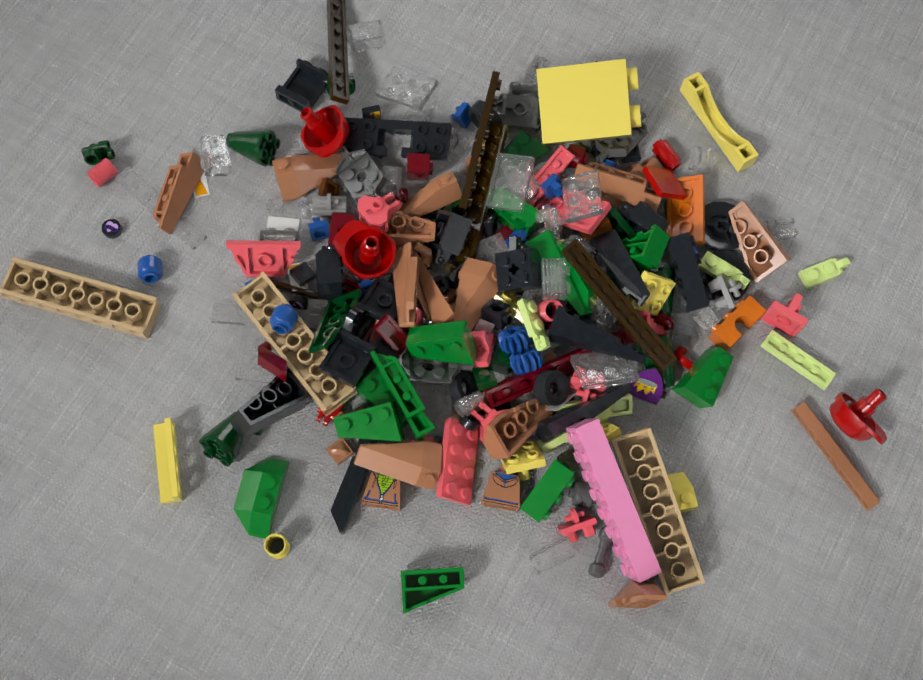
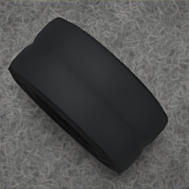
(560, 387)

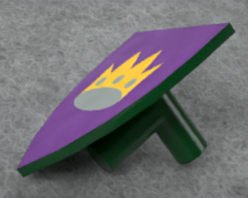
(648, 386)

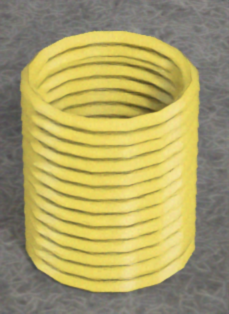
(270, 539)

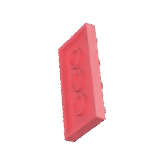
(586, 225)
(457, 463)

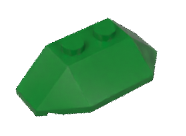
(260, 496)

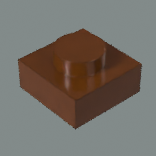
(328, 186)

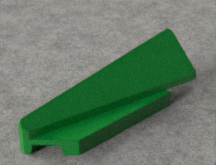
(580, 291)
(403, 394)

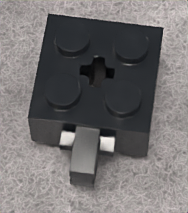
(642, 217)
(449, 235)
(518, 268)
(329, 273)

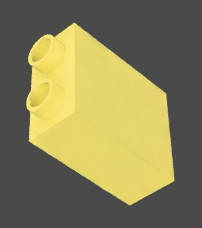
(587, 101)

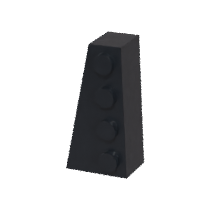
(688, 271)
(270, 405)

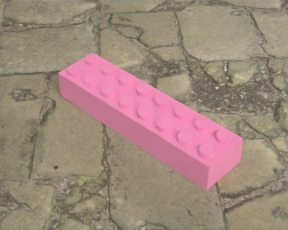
(613, 500)

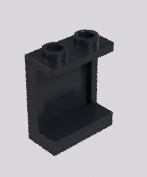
(303, 86)

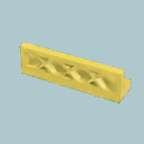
(167, 462)

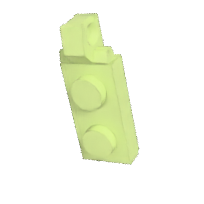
(714, 265)
(823, 272)
(533, 323)

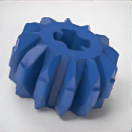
(514, 339)
(526, 361)

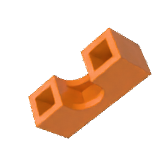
(747, 313)

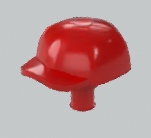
(324, 130)
(365, 249)
(855, 416)

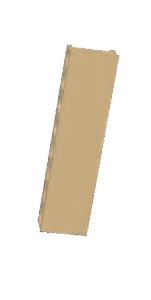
(80, 298)
(292, 346)
(658, 509)

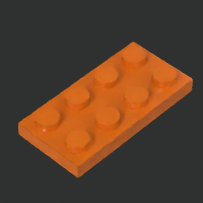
(688, 214)

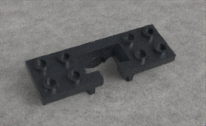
(426, 137)
(350, 354)

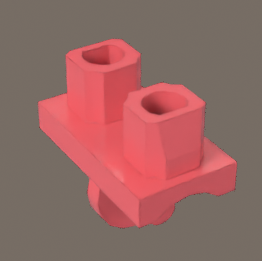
(575, 384)
(585, 523)

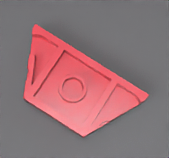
(265, 256)

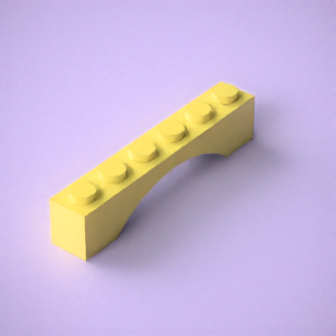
(736, 148)

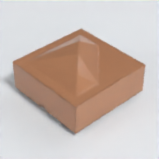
(340, 451)

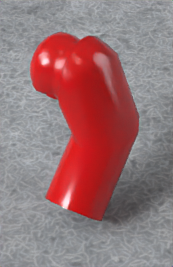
(683, 360)

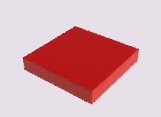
(664, 183)

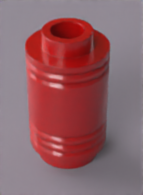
(666, 154)

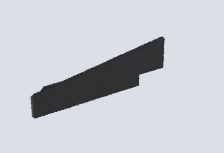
(619, 266)
(349, 490)

